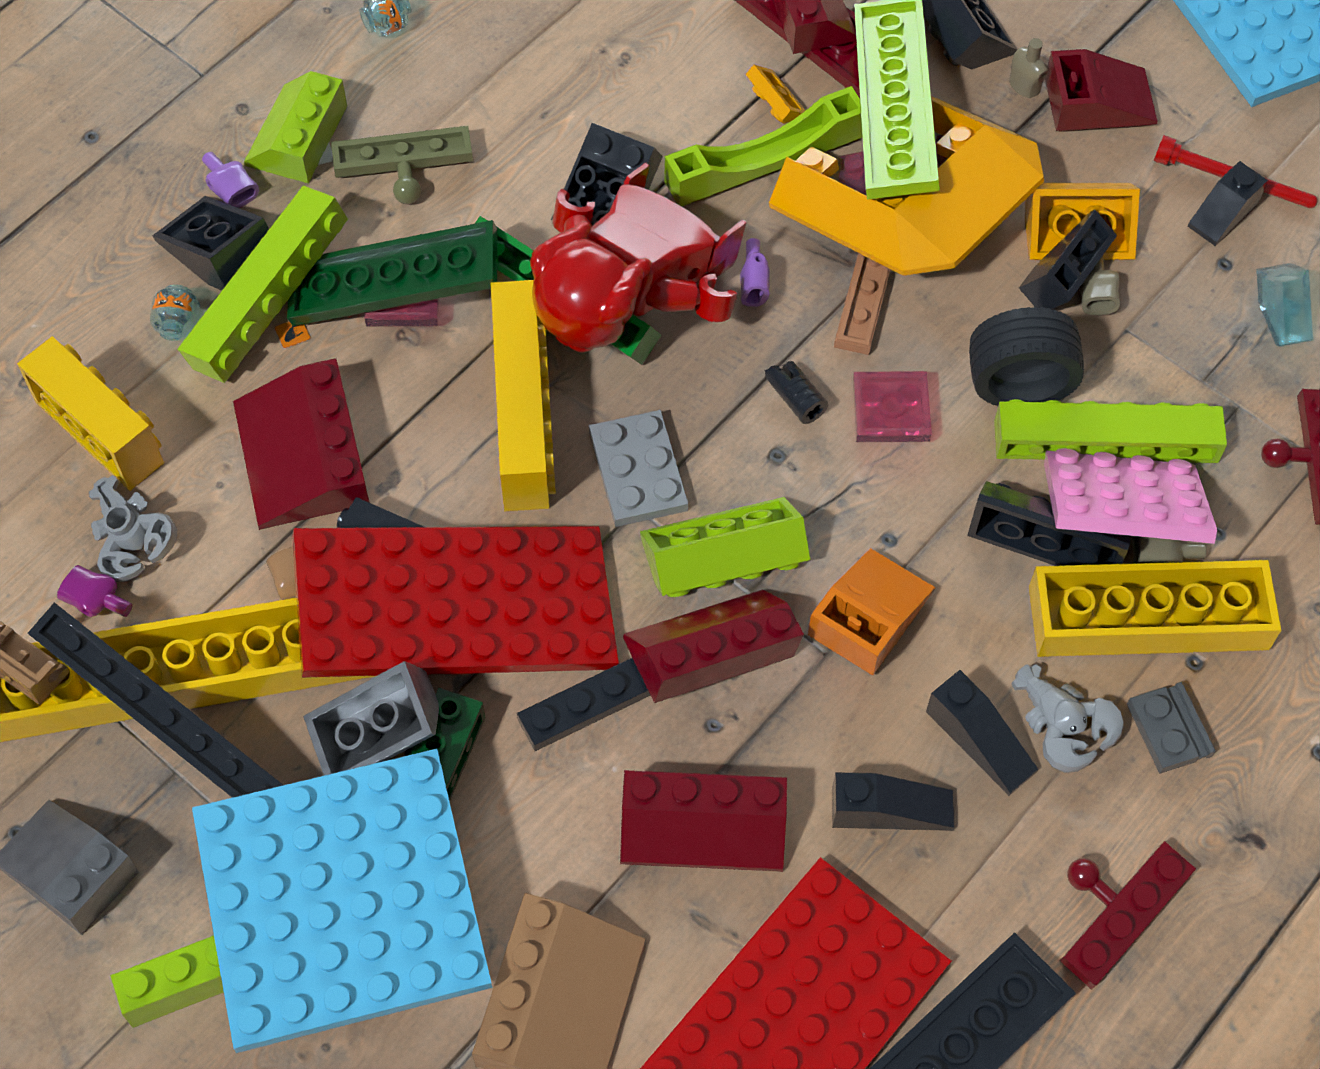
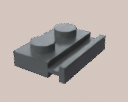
(1170, 727)

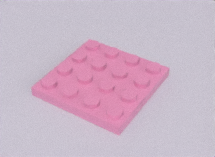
(1128, 496)

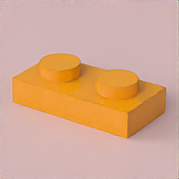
(773, 90)

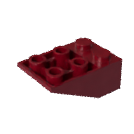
(1097, 91)

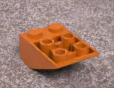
(868, 610)

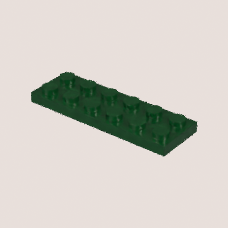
(397, 273)

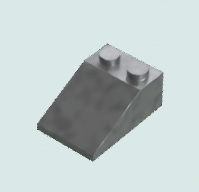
(67, 865)

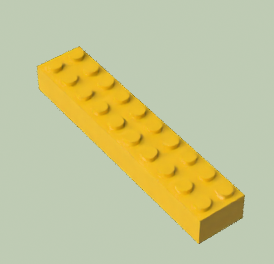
(191, 657)

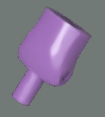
(230, 181)
(754, 276)

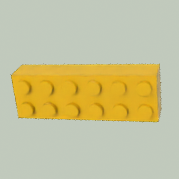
(522, 398)
(1153, 608)

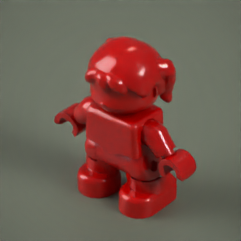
(627, 264)

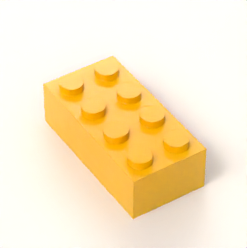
(92, 412)

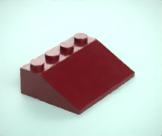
(300, 446)

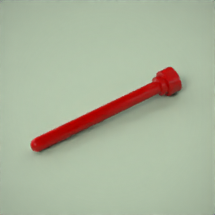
(1171, 152)

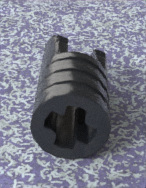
(797, 391)

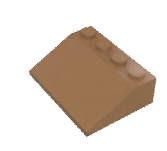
(558, 991)

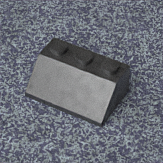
(374, 720)

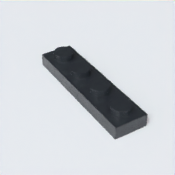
(583, 704)

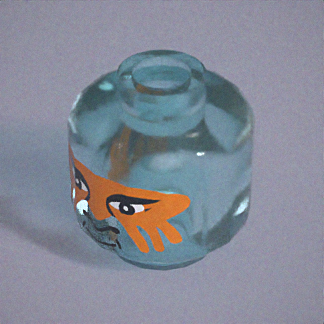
(385, 16)
(174, 311)

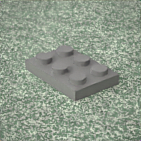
(638, 468)

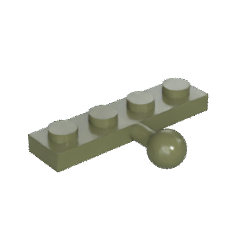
(402, 153)

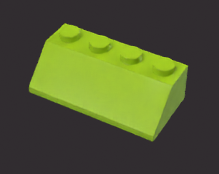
(725, 546)

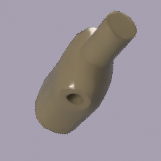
(1028, 69)
(1100, 291)
(1165, 550)

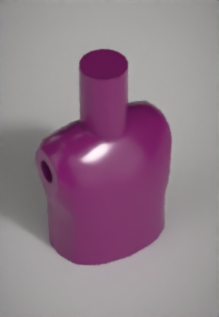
(92, 593)

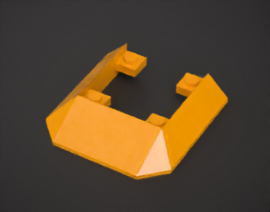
(918, 233)

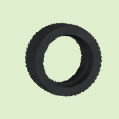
(1026, 356)

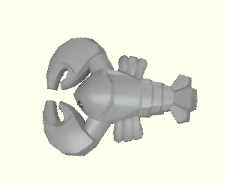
(128, 530)
(1066, 716)

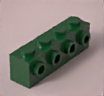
(456, 733)

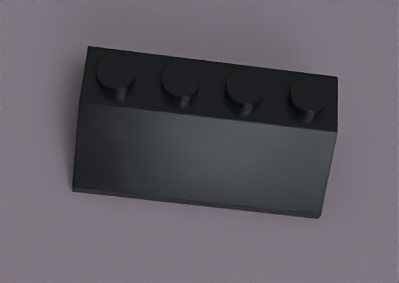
(968, 32)
(1028, 528)

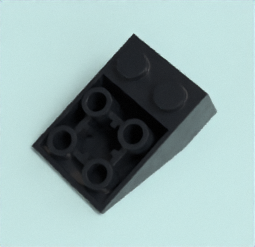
(603, 167)

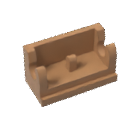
(28, 666)

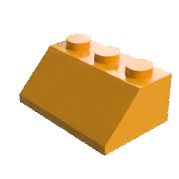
(1060, 206)

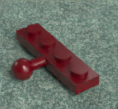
(1278, 452)
(1125, 912)

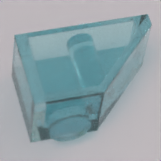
(1286, 302)

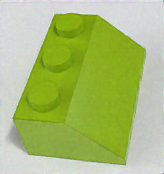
(299, 127)

